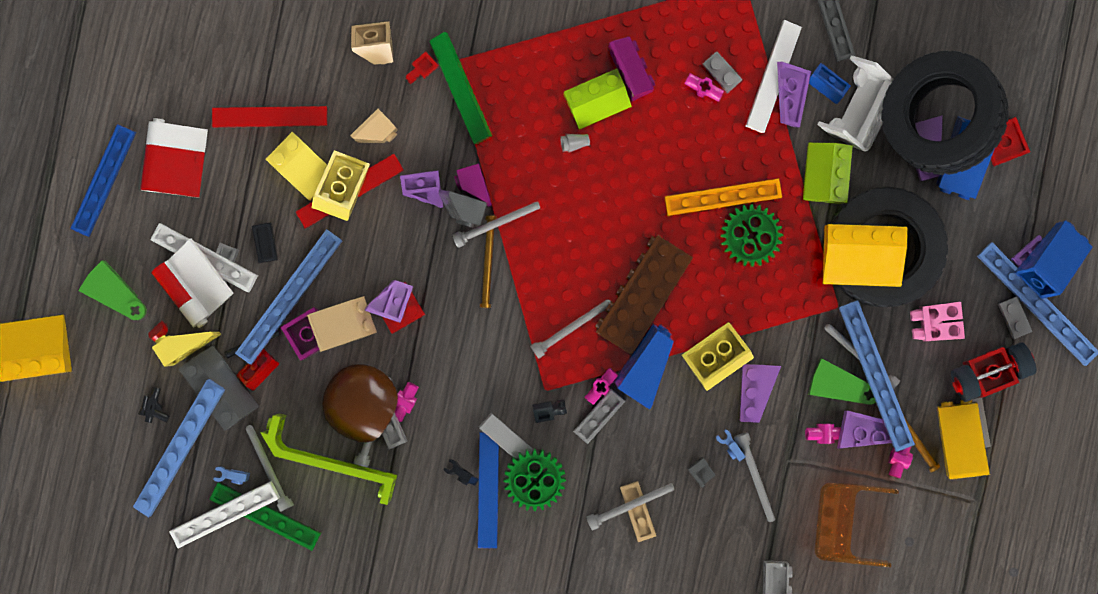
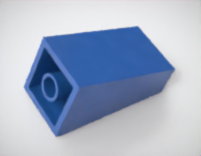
(966, 182)
(1054, 260)
(646, 366)

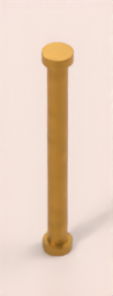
(487, 265)
(923, 451)

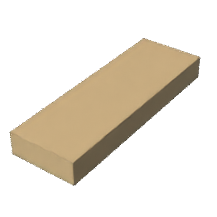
(639, 515)

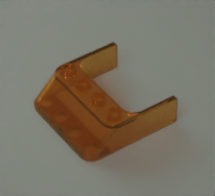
(836, 523)

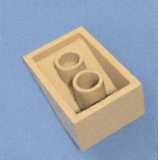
(341, 324)

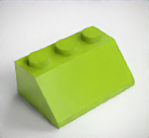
(597, 99)
(827, 172)

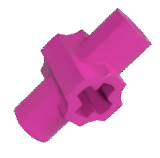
(694, 82)
(594, 394)
(406, 400)
(823, 433)
(900, 461)

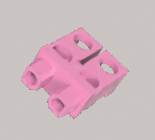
(932, 322)

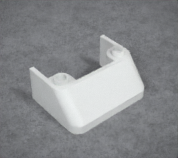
(863, 114)

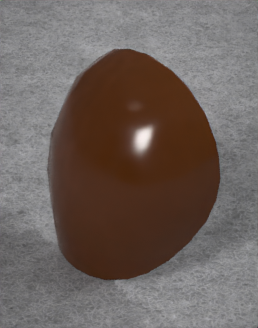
(360, 402)

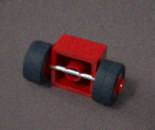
(993, 371)

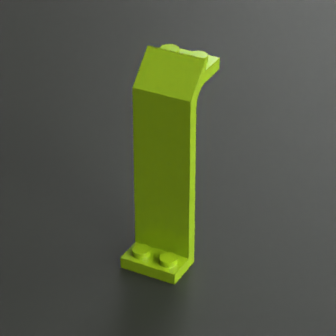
(274, 440)

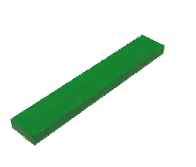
(460, 88)
(271, 519)

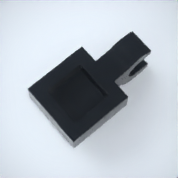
(547, 411)
(464, 476)

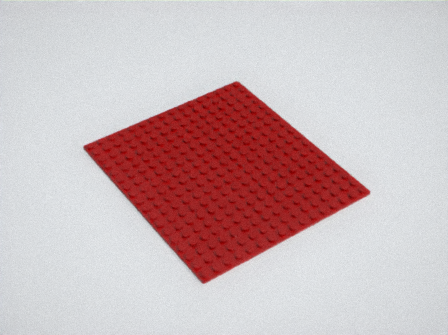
(611, 195)

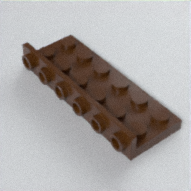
(643, 294)

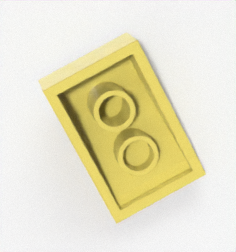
(298, 165)
(340, 185)
(176, 348)

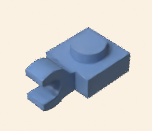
(734, 451)
(237, 477)

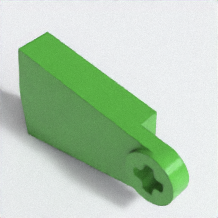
(111, 290)
(838, 384)

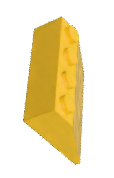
(864, 255)
(34, 348)

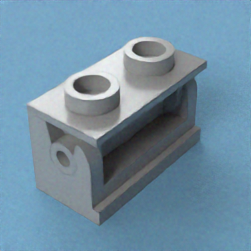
(776, 577)

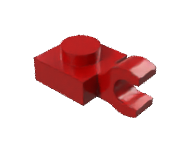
(423, 66)

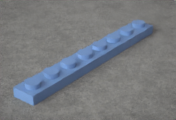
(288, 297)
(1041, 308)
(876, 376)
(179, 447)

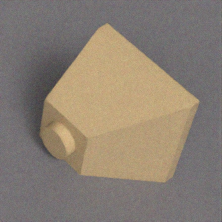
(373, 42)
(375, 129)

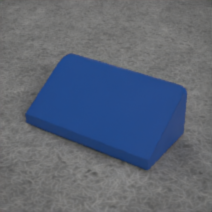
(829, 83)

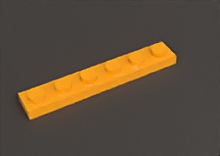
(723, 197)

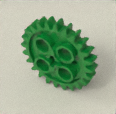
(736, 245)
(547, 490)

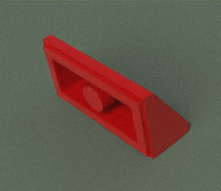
(256, 373)

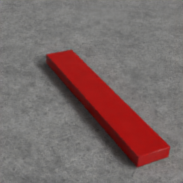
(270, 116)
(375, 176)

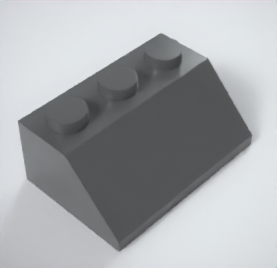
(463, 208)

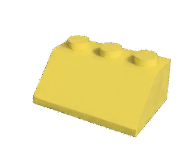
(718, 356)

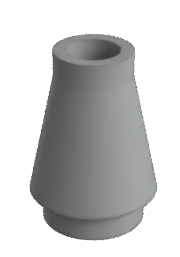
(574, 141)

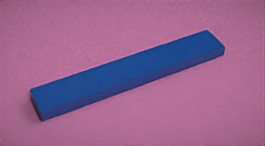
(103, 180)
(488, 492)

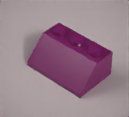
(631, 67)
(473, 183)

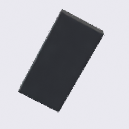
(265, 243)

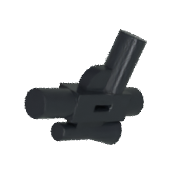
(152, 407)

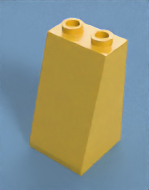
(962, 440)

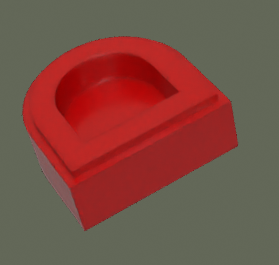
(158, 331)

